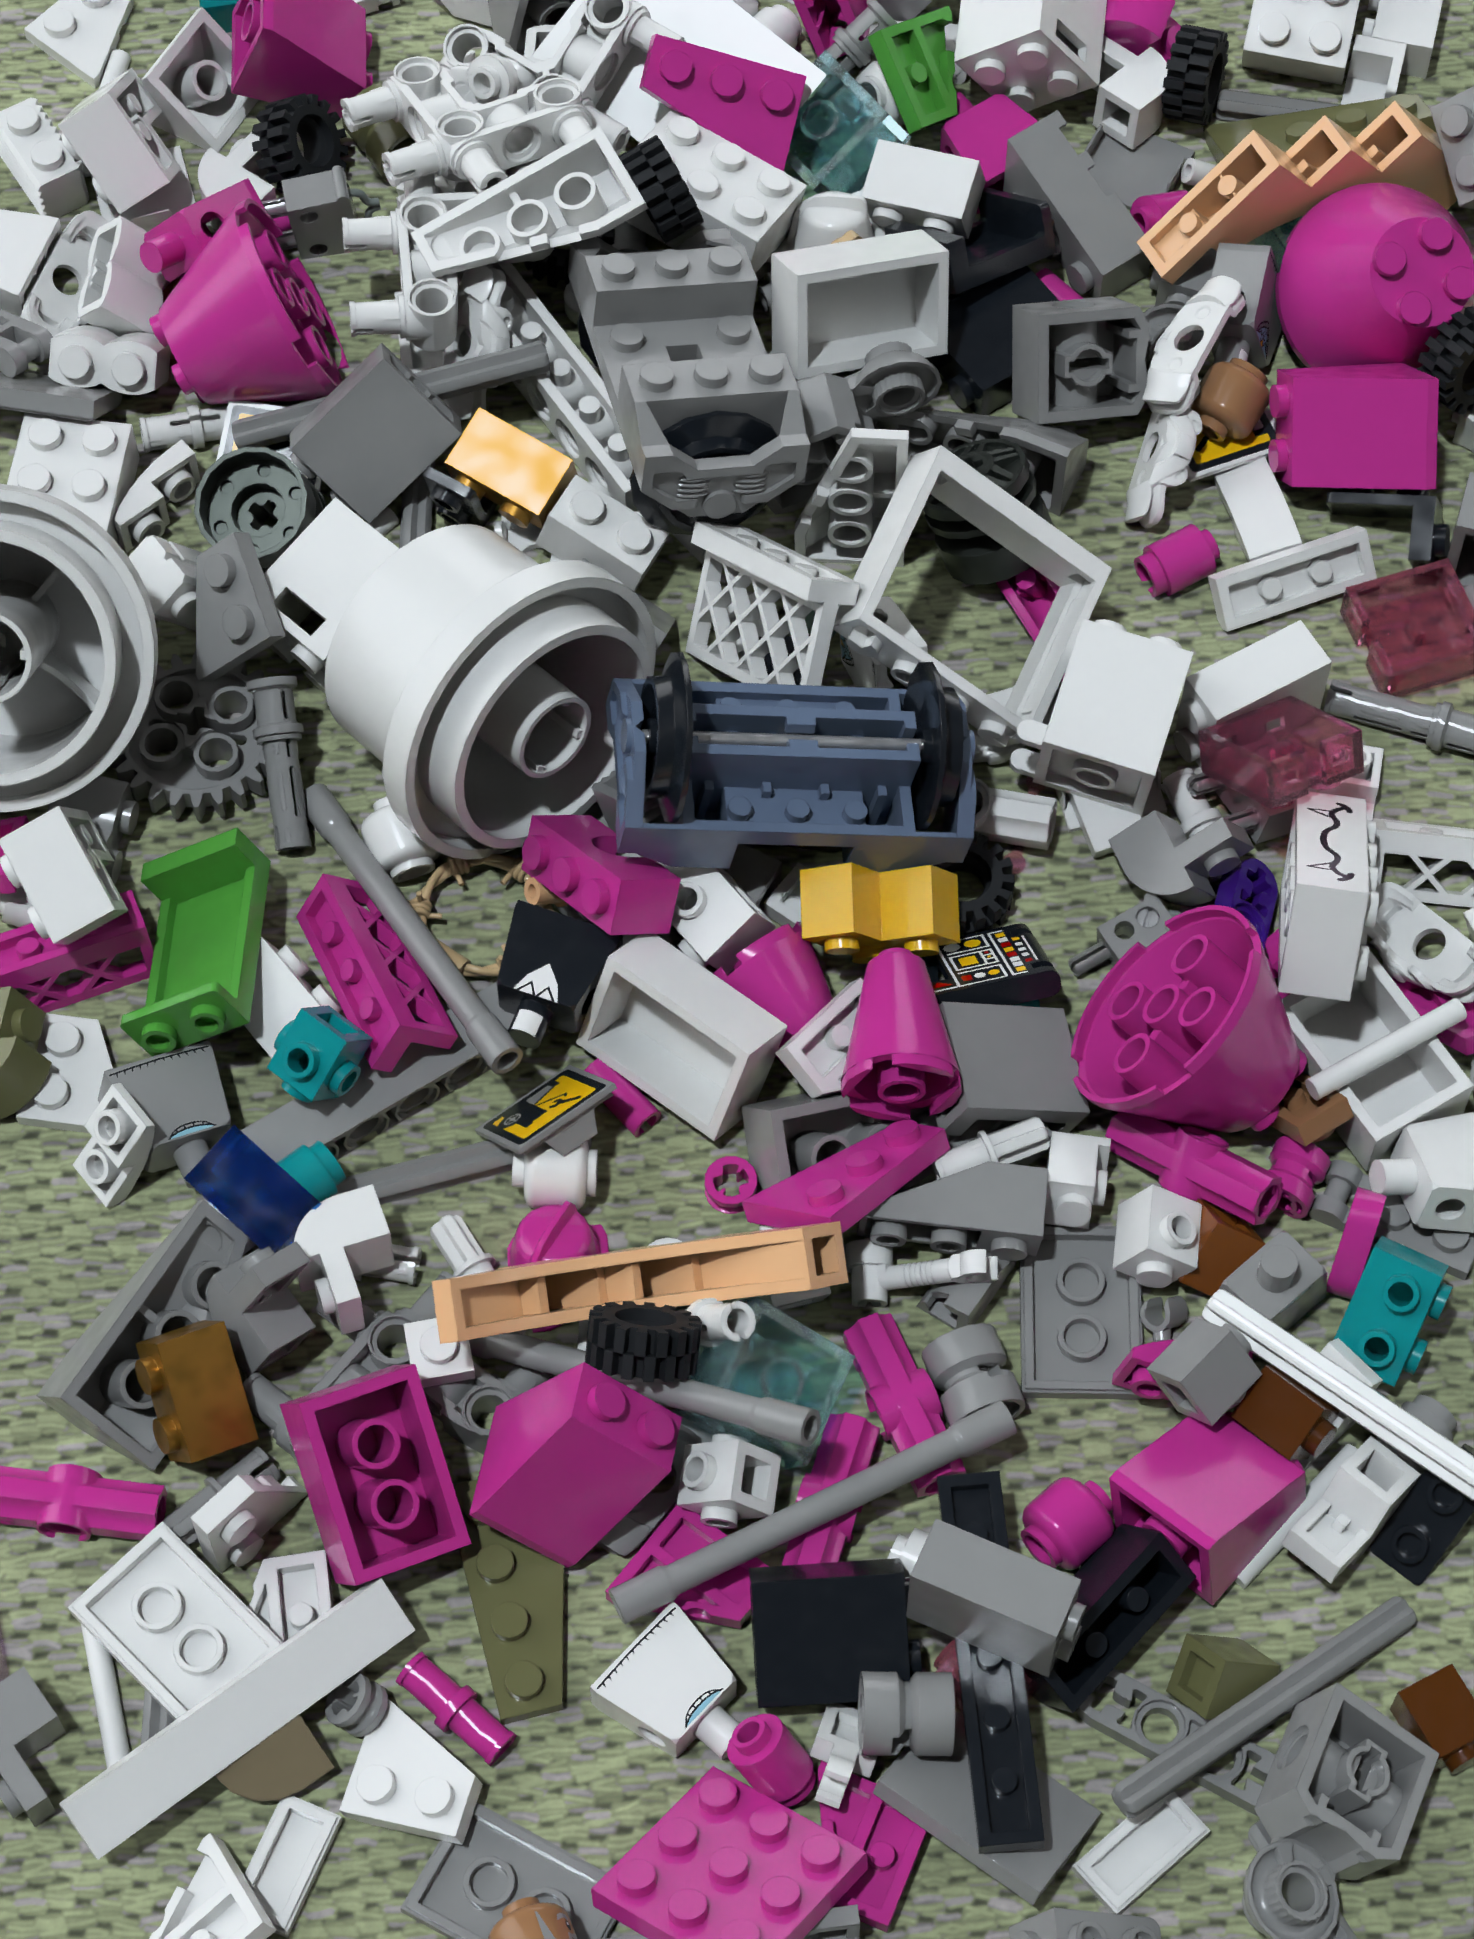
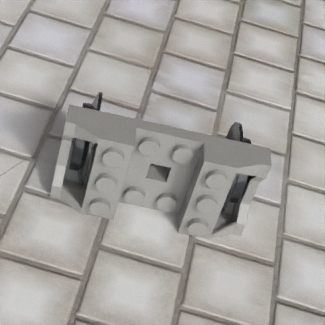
(691, 385)

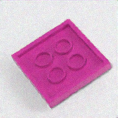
(729, 1869)

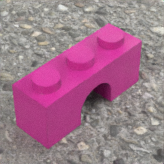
(580, 865)

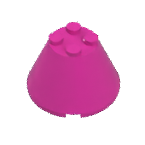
(1372, 277)
(248, 319)
(1190, 1028)

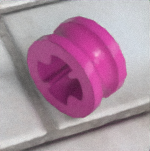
(714, 1178)

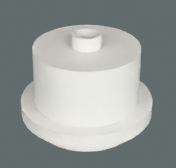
(72, 651)
(485, 684)

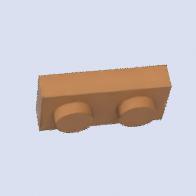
(1309, 1119)

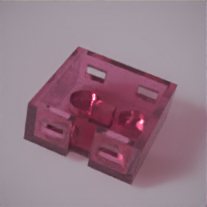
(1413, 626)
(1284, 762)

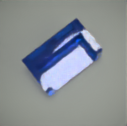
(252, 1190)

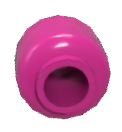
(1067, 1523)

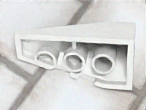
(546, 205)
(853, 497)

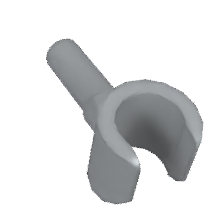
(1175, 1315)

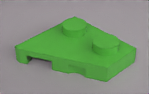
(919, 68)

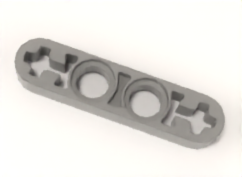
(1186, 1722)

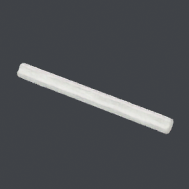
(1345, 1392)

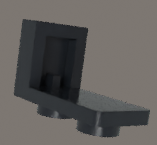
(457, 501)
(1428, 535)
(1423, 1527)

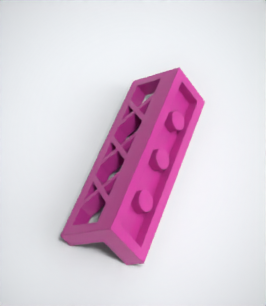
(36, 963)
(363, 970)

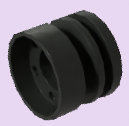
(246, 490)
(964, 548)

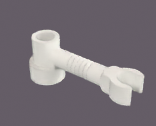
(875, 1274)

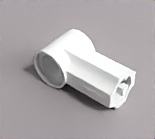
(1014, 817)

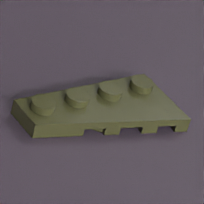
(1288, 128)
(518, 1616)

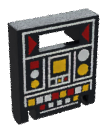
(993, 968)

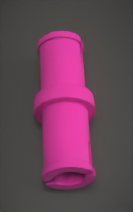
(455, 1708)

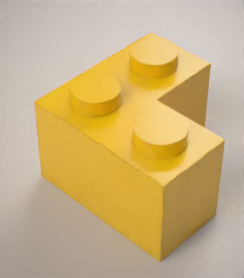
(871, 911)

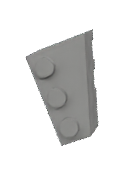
(1091, 230)

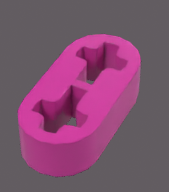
(1355, 1242)

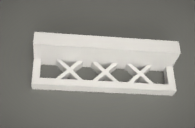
(1427, 841)

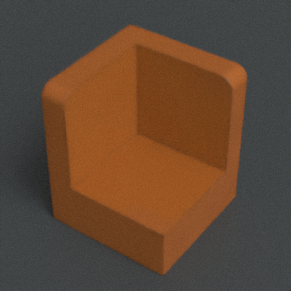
(1223, 1247)

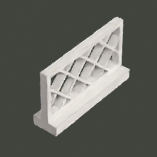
(774, 575)

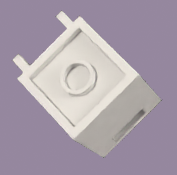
(1031, 47)
(322, 576)
(1107, 717)

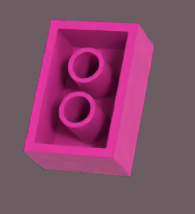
(375, 1474)

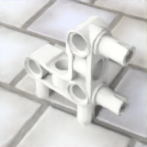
(586, 55)
(463, 137)
(428, 305)

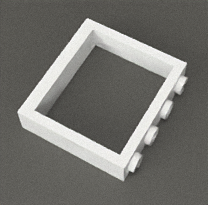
(1015, 528)

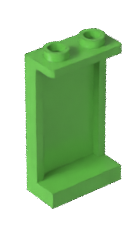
(202, 942)

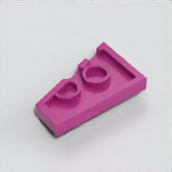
(726, 95)
(850, 1181)

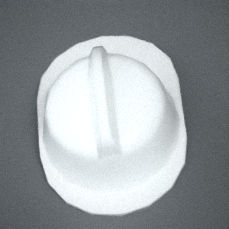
(826, 218)

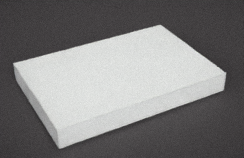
(172, 1622)

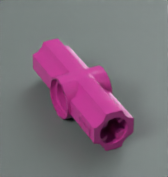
(1196, 1165)
(898, 1391)
(844, 1450)
(79, 1502)

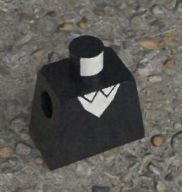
(550, 971)

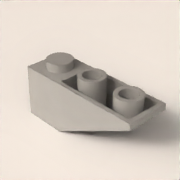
(977, 1208)

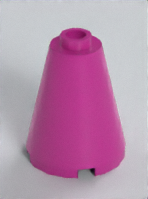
(781, 977)
(899, 1043)

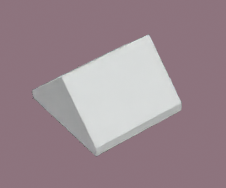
(195, 85)

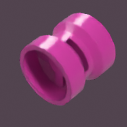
(1300, 1170)

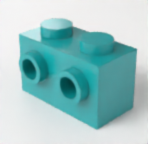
(1391, 1307)

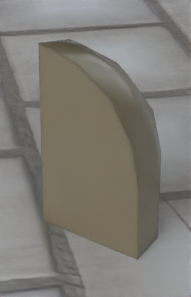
(278, 1765)

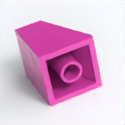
(300, 49)
(1355, 427)
(572, 1461)
(1210, 1495)

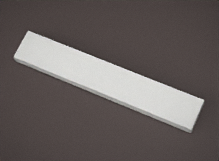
(236, 1717)

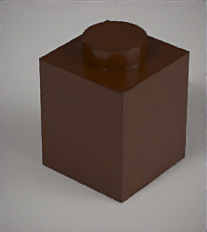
(1287, 1415)
(1440, 1715)

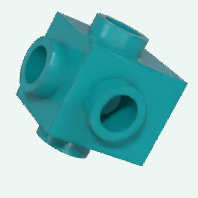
(319, 1054)

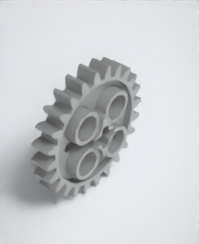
(197, 738)

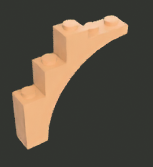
(661, 1274)

